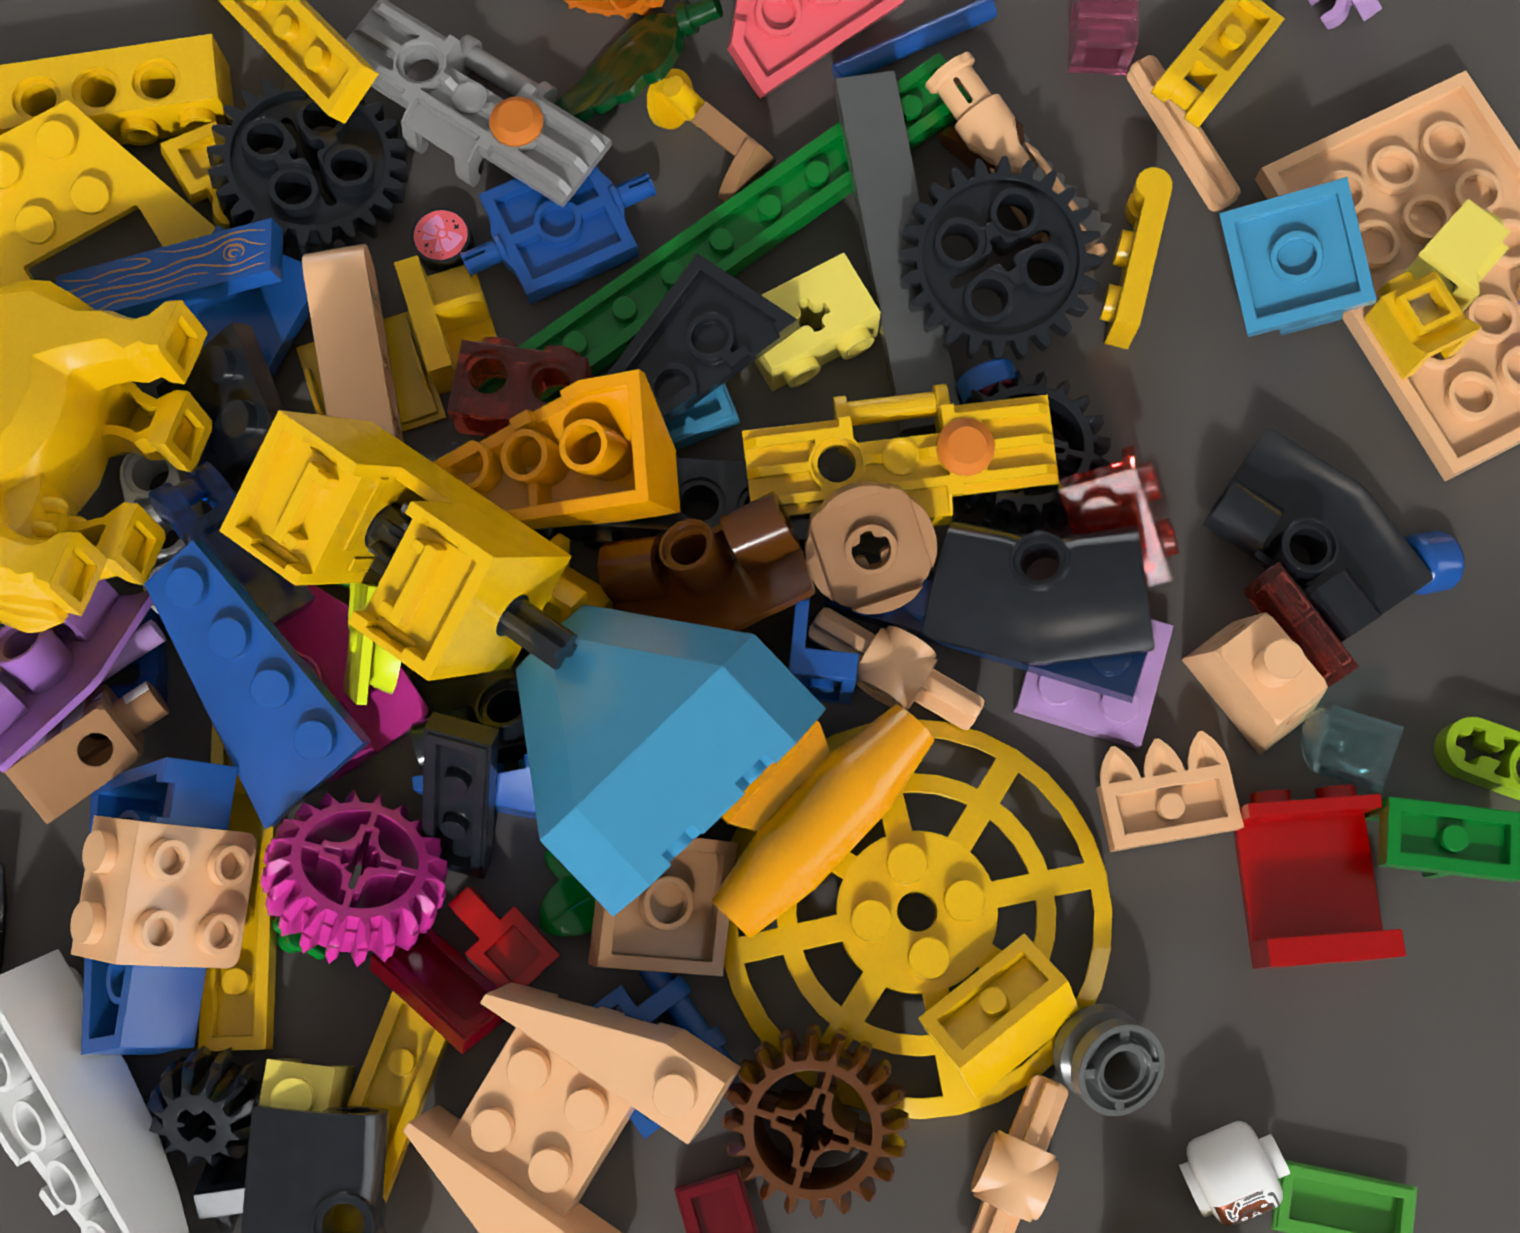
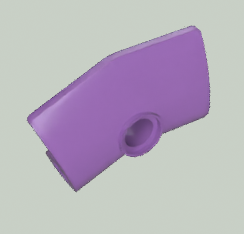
(58, 668)

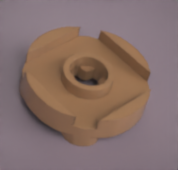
(903, 562)

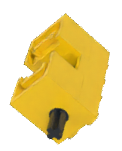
(452, 568)

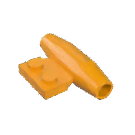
(814, 813)

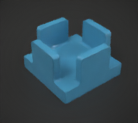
(1298, 259)

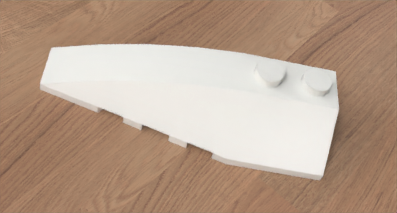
(77, 1112)

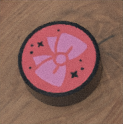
(440, 237)

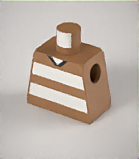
(74, 763)

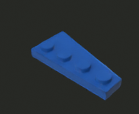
(256, 688)

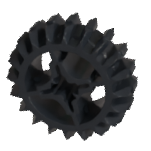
(1083, 456)

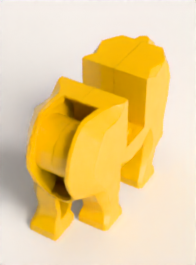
(62, 417)

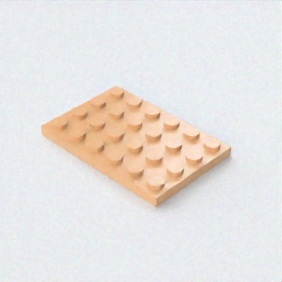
(1406, 181)

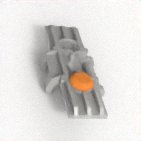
(518, 134)

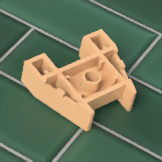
(559, 1107)

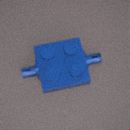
(554, 244)

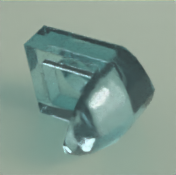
(1350, 746)

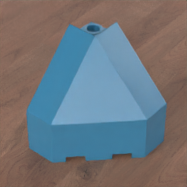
(649, 740)

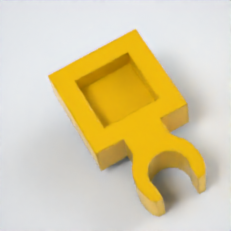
(190, 163)

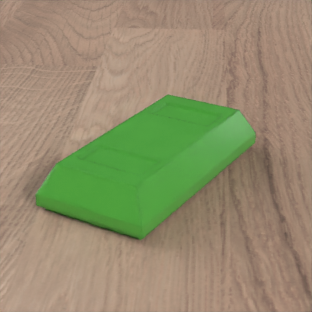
(1342, 1202)

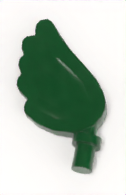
(637, 59)

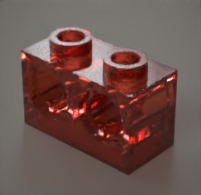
(527, 376)

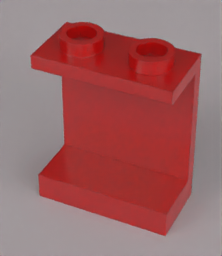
(1311, 880)

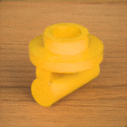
(673, 100)

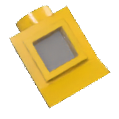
(1418, 321)

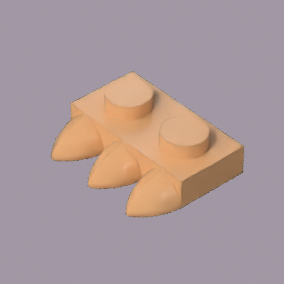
(1168, 800)

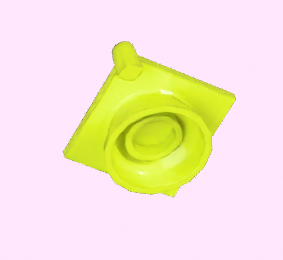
(366, 660)

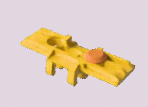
(972, 452)

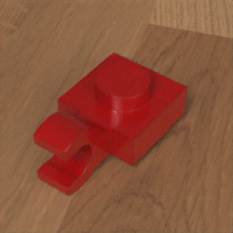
(507, 946)

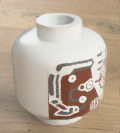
(1234, 1173)

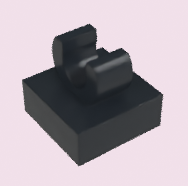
(222, 1193)

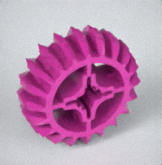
(317, 857)

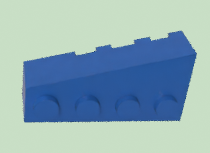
(152, 1006)

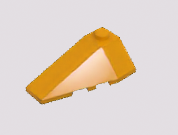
(579, 459)

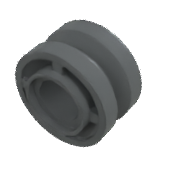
(1109, 1059)

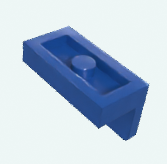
(825, 673)

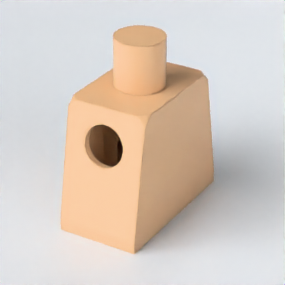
(1258, 678)

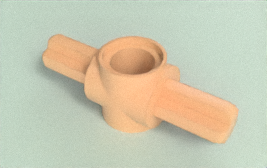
(897, 668)
(1015, 1168)

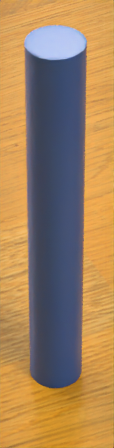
(915, 39)

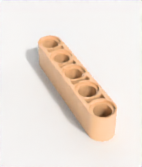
(351, 337)

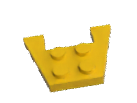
(71, 180)

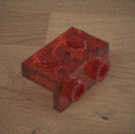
(1121, 498)

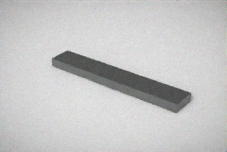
(884, 202)

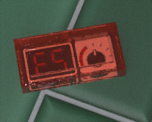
(1285, 602)

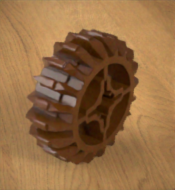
(840, 1125)

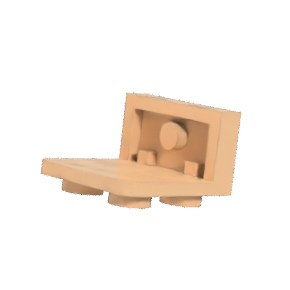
(163, 894)

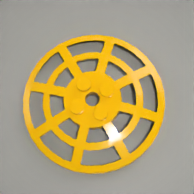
(962, 926)

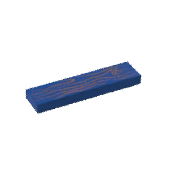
(183, 271)

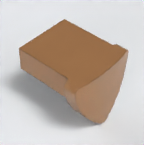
(750, 158)

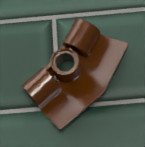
(714, 574)

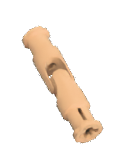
(990, 127)

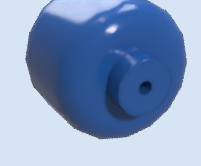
(1441, 556)

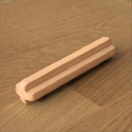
(1187, 143)

